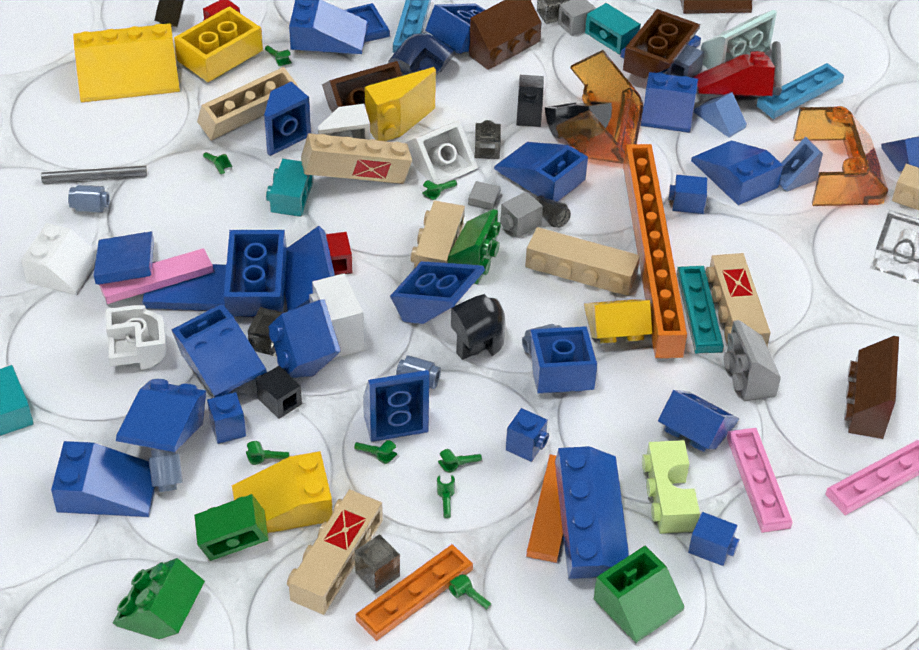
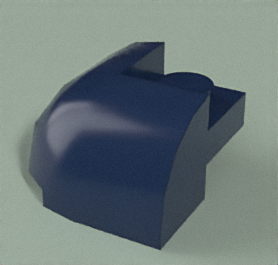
(421, 53)

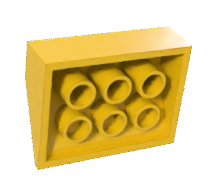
(125, 62)

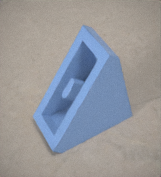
(722, 114)
(801, 165)

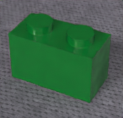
(231, 527)

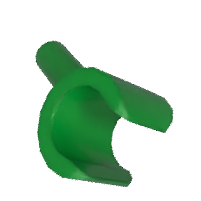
(281, 57)
(220, 162)
(434, 190)
(383, 453)
(257, 455)
(451, 462)
(446, 491)
(462, 585)

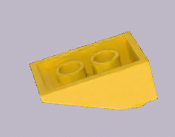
(400, 103)
(290, 492)

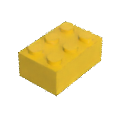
(218, 44)

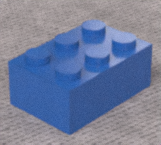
(255, 271)

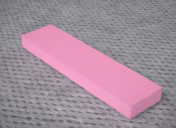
(163, 274)
(876, 479)
(759, 480)

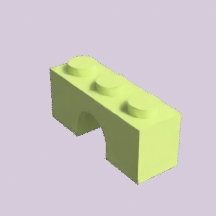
(673, 507)

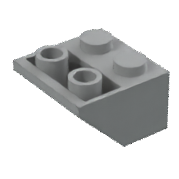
(750, 363)

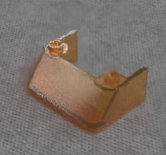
(604, 83)
(862, 175)

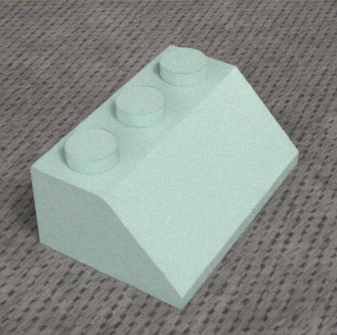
(742, 39)

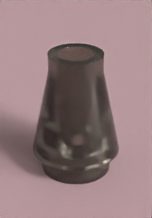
(554, 212)

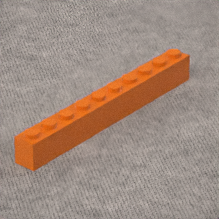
(655, 252)

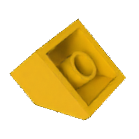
(619, 319)

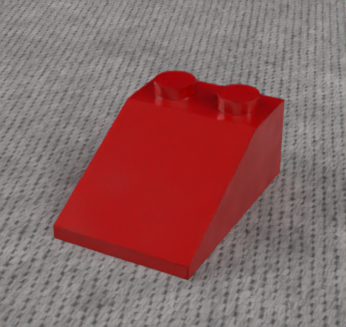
(742, 76)

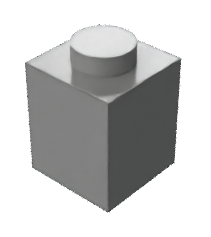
(573, 15)
(521, 214)

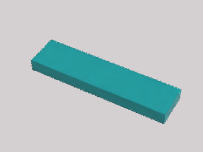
(699, 309)

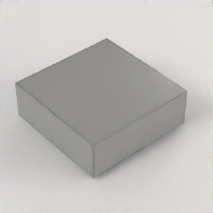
(484, 195)

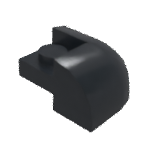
(560, 113)
(478, 326)

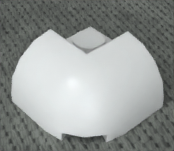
(135, 336)

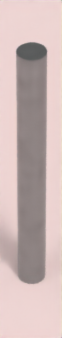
(776, 60)
(88, 174)

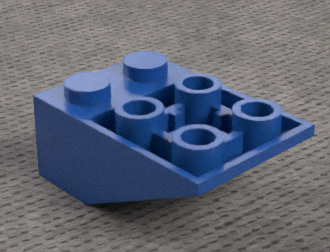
(545, 168)
(218, 351)

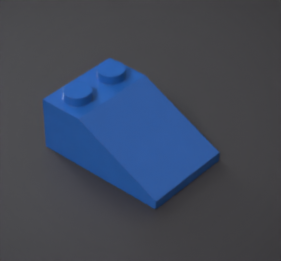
(452, 24)
(325, 28)
(740, 170)
(433, 289)
(397, 405)
(163, 415)
(101, 481)

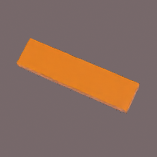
(547, 524)
(413, 592)

